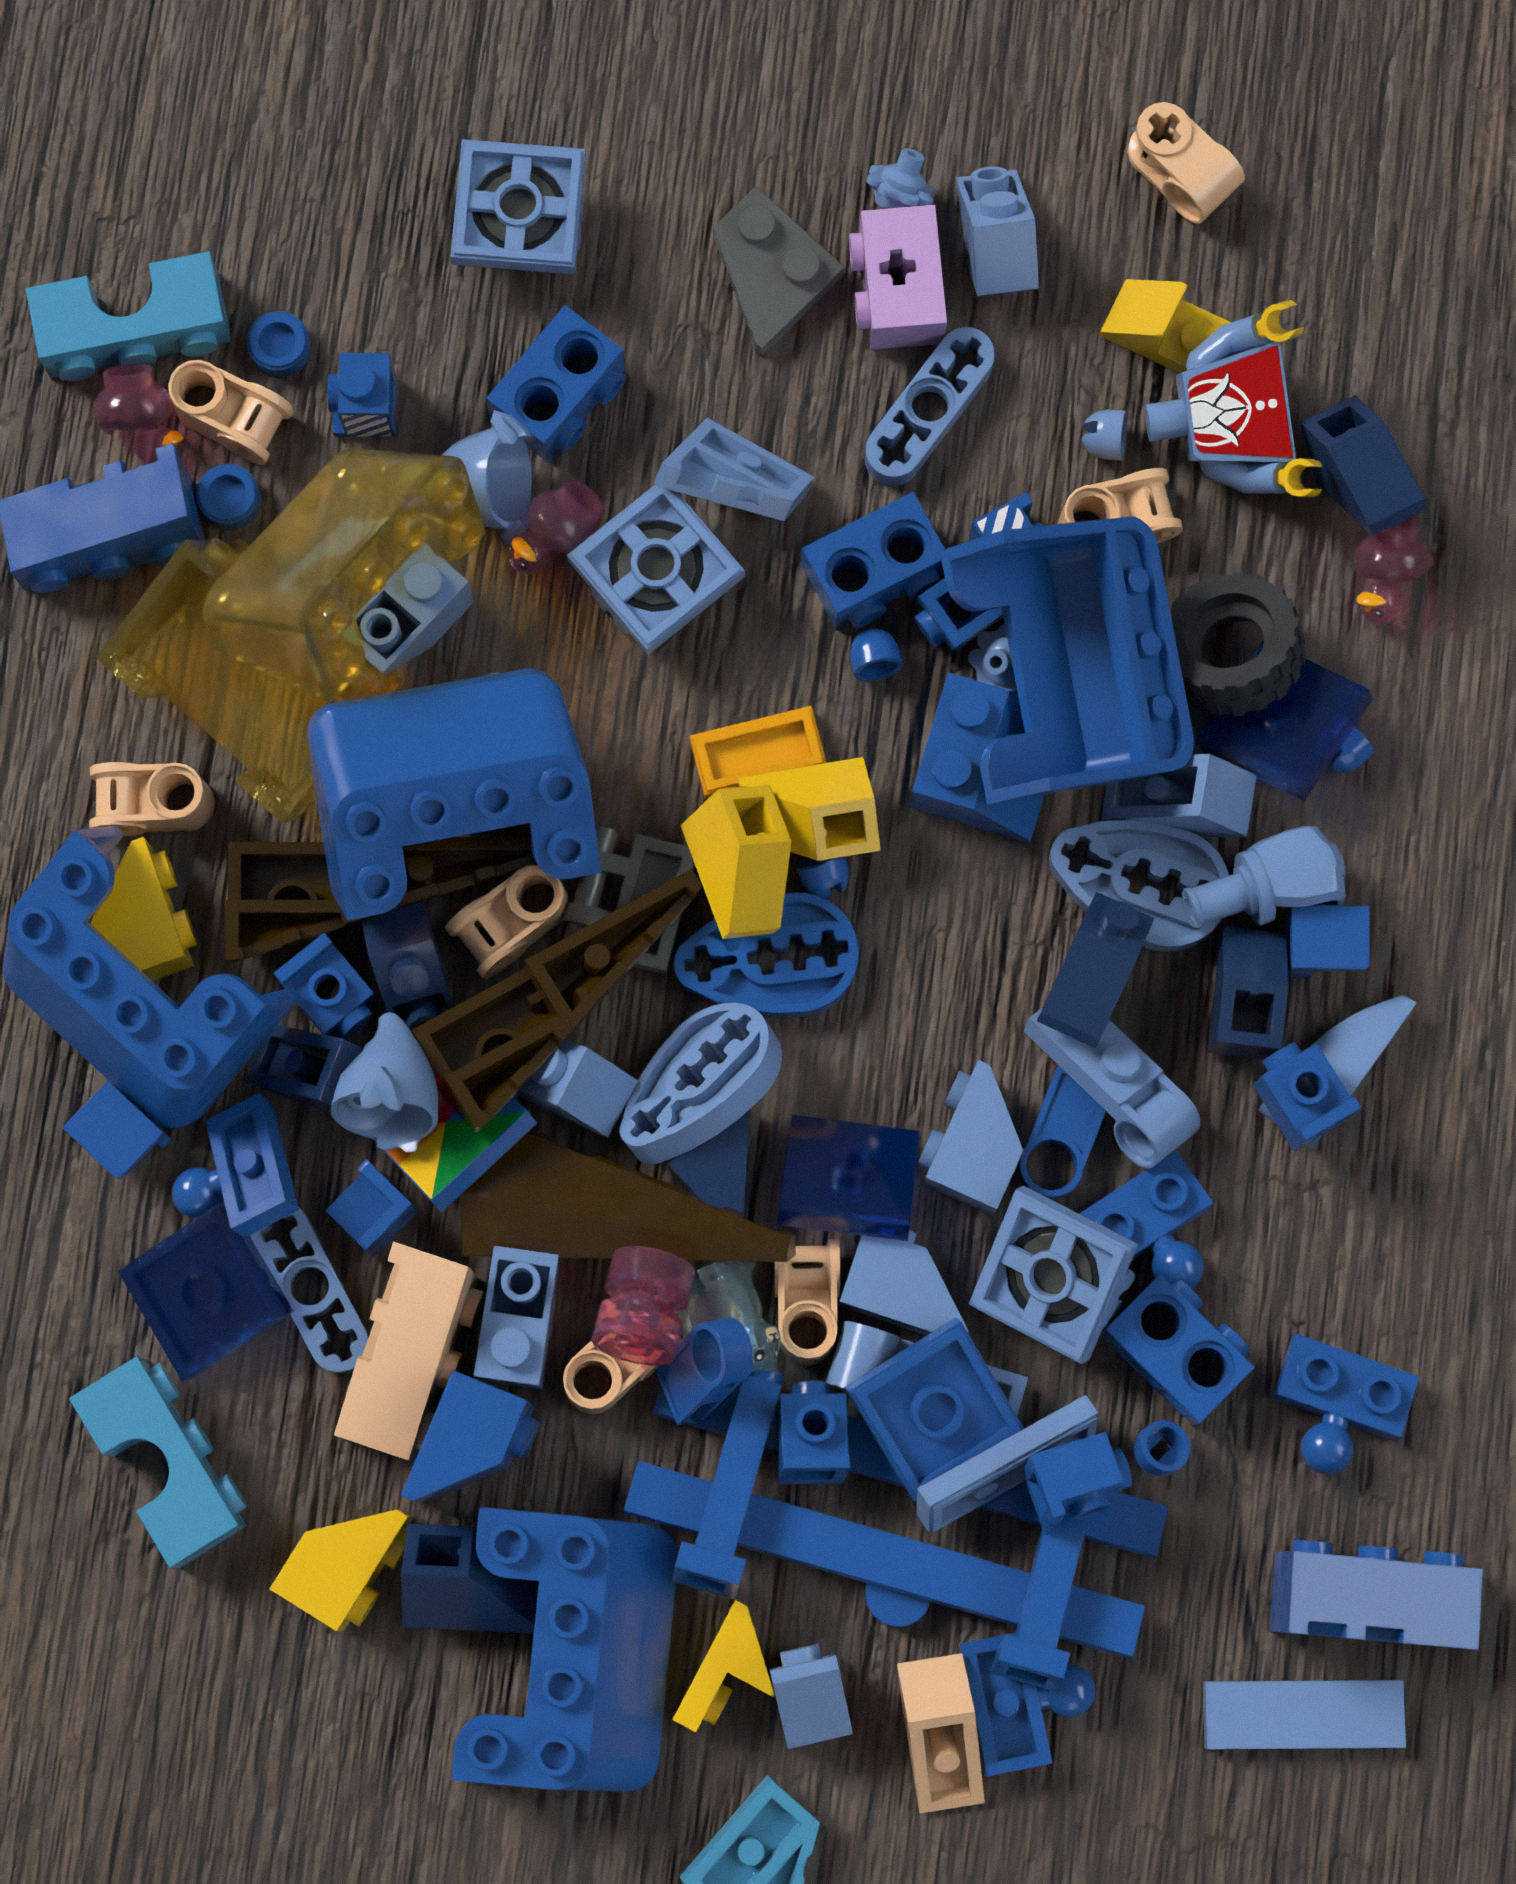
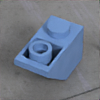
(998, 231)
(412, 610)
(580, 1088)
(979, 1145)
(517, 1318)
(810, 1696)

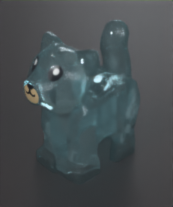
(728, 1291)

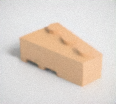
(409, 1352)

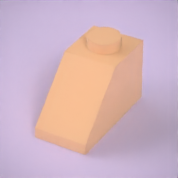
(941, 1733)

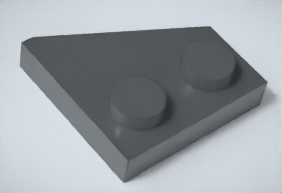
(772, 267)

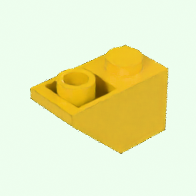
(825, 808)
(741, 858)
(141, 915)
(337, 1565)

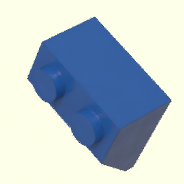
(950, 769)
(470, 1438)

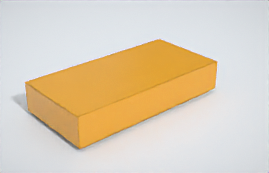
(756, 748)

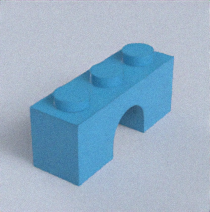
(181, 316)
(195, 1506)

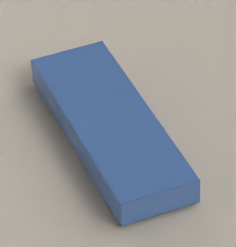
(1001, 1465)
(1304, 1714)

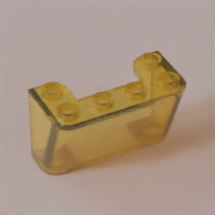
(333, 548)
(254, 716)

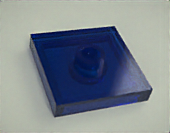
(1294, 736)
(849, 1178)
(205, 1292)

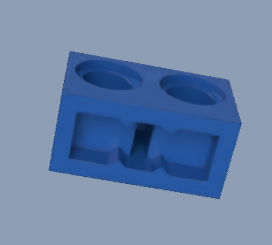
(543, 377)
(865, 548)
(1166, 1361)

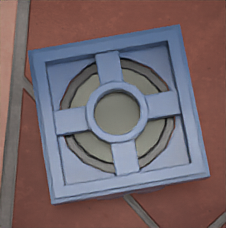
(518, 210)
(655, 567)
(1054, 1269)

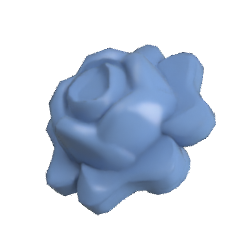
(901, 182)
(993, 659)

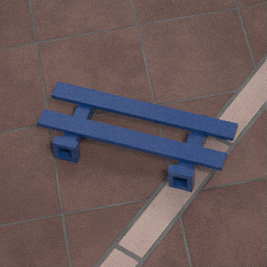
(1038, 1602)

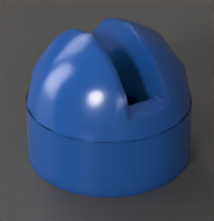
(875, 655)
(1352, 753)
(823, 874)
(1169, 1461)

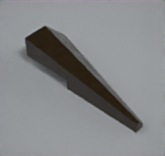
(285, 895)
(506, 1032)
(589, 1207)

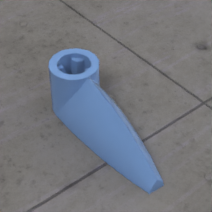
(1356, 1045)

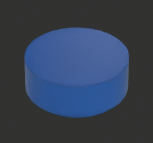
(278, 344)
(228, 496)
(894, 1607)

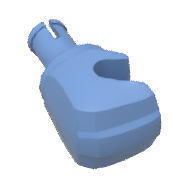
(1281, 870)

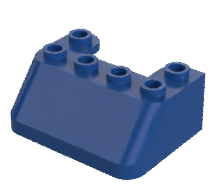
(1085, 651)
(447, 767)
(150, 1048)
(593, 1657)

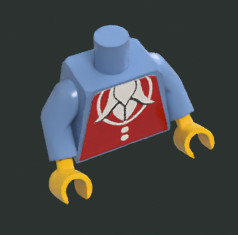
(1237, 408)

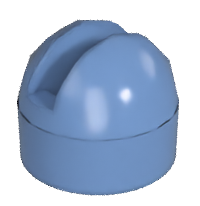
(1107, 434)

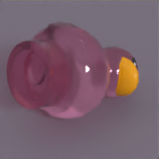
(136, 403)
(556, 522)
(1389, 559)

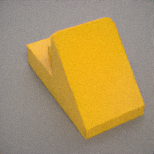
(1158, 322)
(732, 1651)

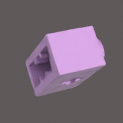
(908, 243)

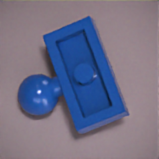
(248, 1172)
(1152, 1210)
(1346, 1393)
(1010, 1711)

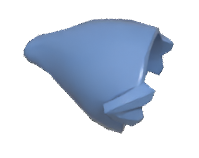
(499, 473)
(388, 1089)

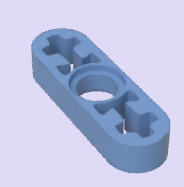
(942, 361)
(347, 1322)

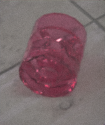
(641, 1315)

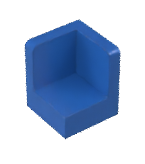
(1326, 939)
(115, 1130)
(371, 1210)

